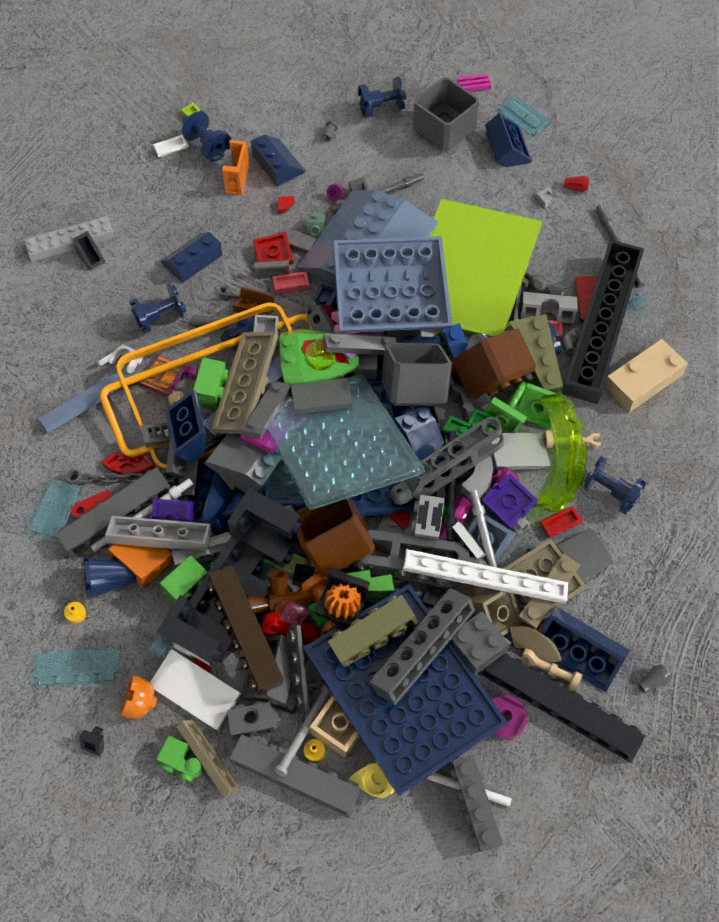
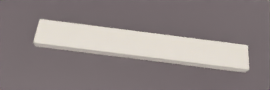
(485, 576)

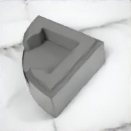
(544, 197)

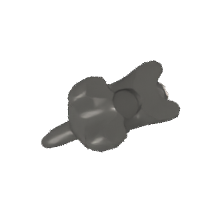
(539, 284)

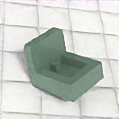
(315, 224)

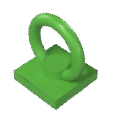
(532, 406)
(508, 417)

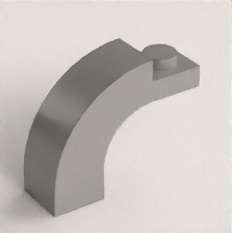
(480, 479)

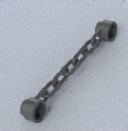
(72, 473)

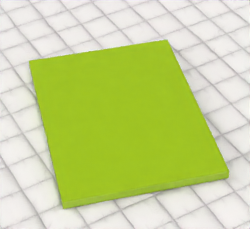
(483, 263)

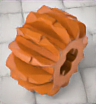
(342, 601)

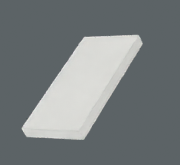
(195, 689)

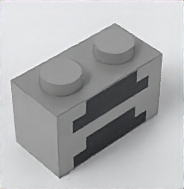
(429, 517)

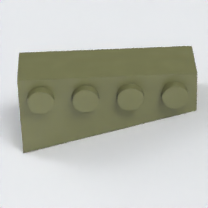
(540, 344)
(373, 630)

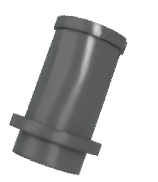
(331, 127)

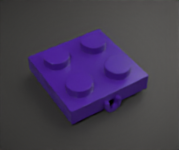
(509, 501)
(172, 510)

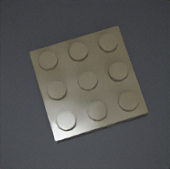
(540, 563)

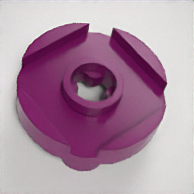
(516, 714)

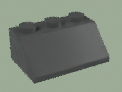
(280, 649)

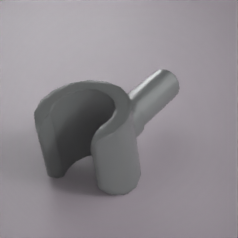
(226, 294)

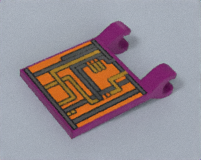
(166, 381)

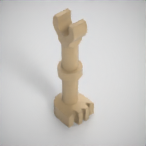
(550, 442)
(532, 660)

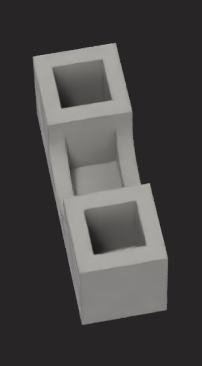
(560, 306)

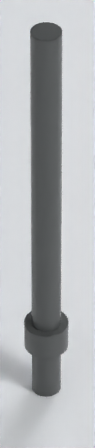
(406, 182)
(607, 221)

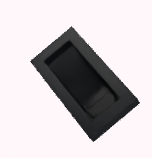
(88, 250)

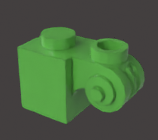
(173, 758)

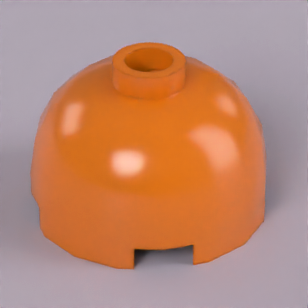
(138, 698)

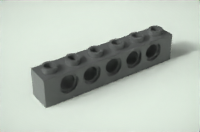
(422, 646)

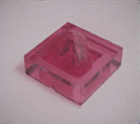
(294, 613)

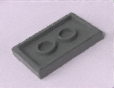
(321, 396)

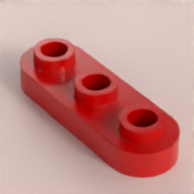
(273, 625)

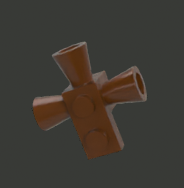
(278, 595)

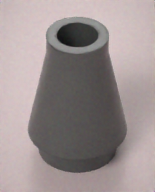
(654, 678)

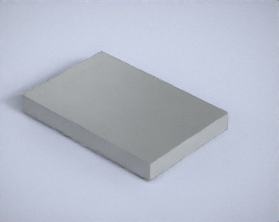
(521, 452)

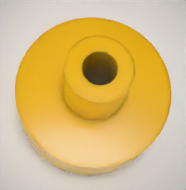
(75, 612)
(314, 755)

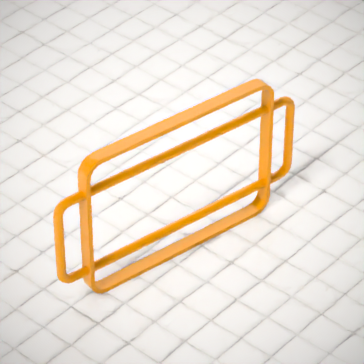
(123, 382)

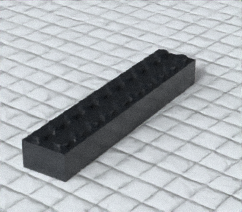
(603, 322)

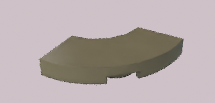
(531, 639)

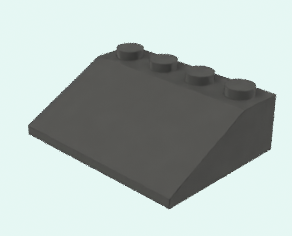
(243, 462)

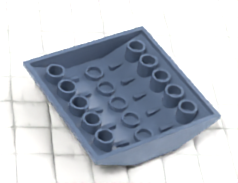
(365, 216)
(391, 284)

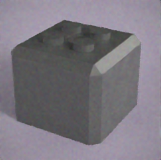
(445, 113)
(416, 374)

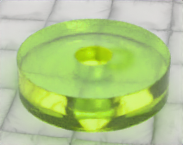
(317, 362)

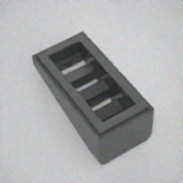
(153, 428)

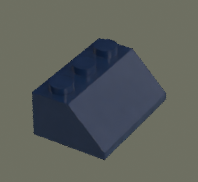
(507, 141)
(275, 159)
(193, 256)
(187, 427)

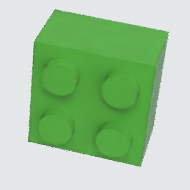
(211, 383)
(183, 580)

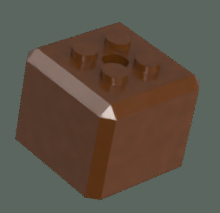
(494, 364)
(334, 535)

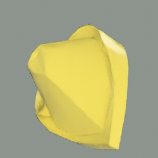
(372, 781)

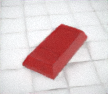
(561, 521)

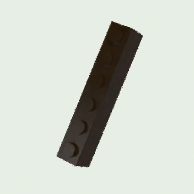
(245, 630)

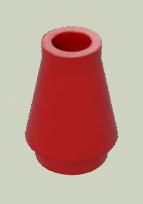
(577, 183)

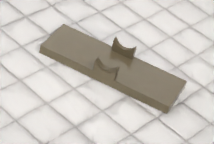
(245, 381)

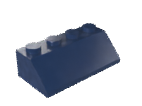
(210, 497)
(584, 649)

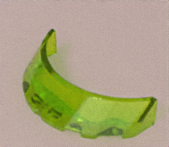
(570, 454)

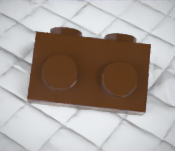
(251, 298)

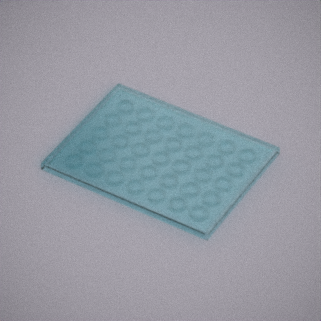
(343, 449)

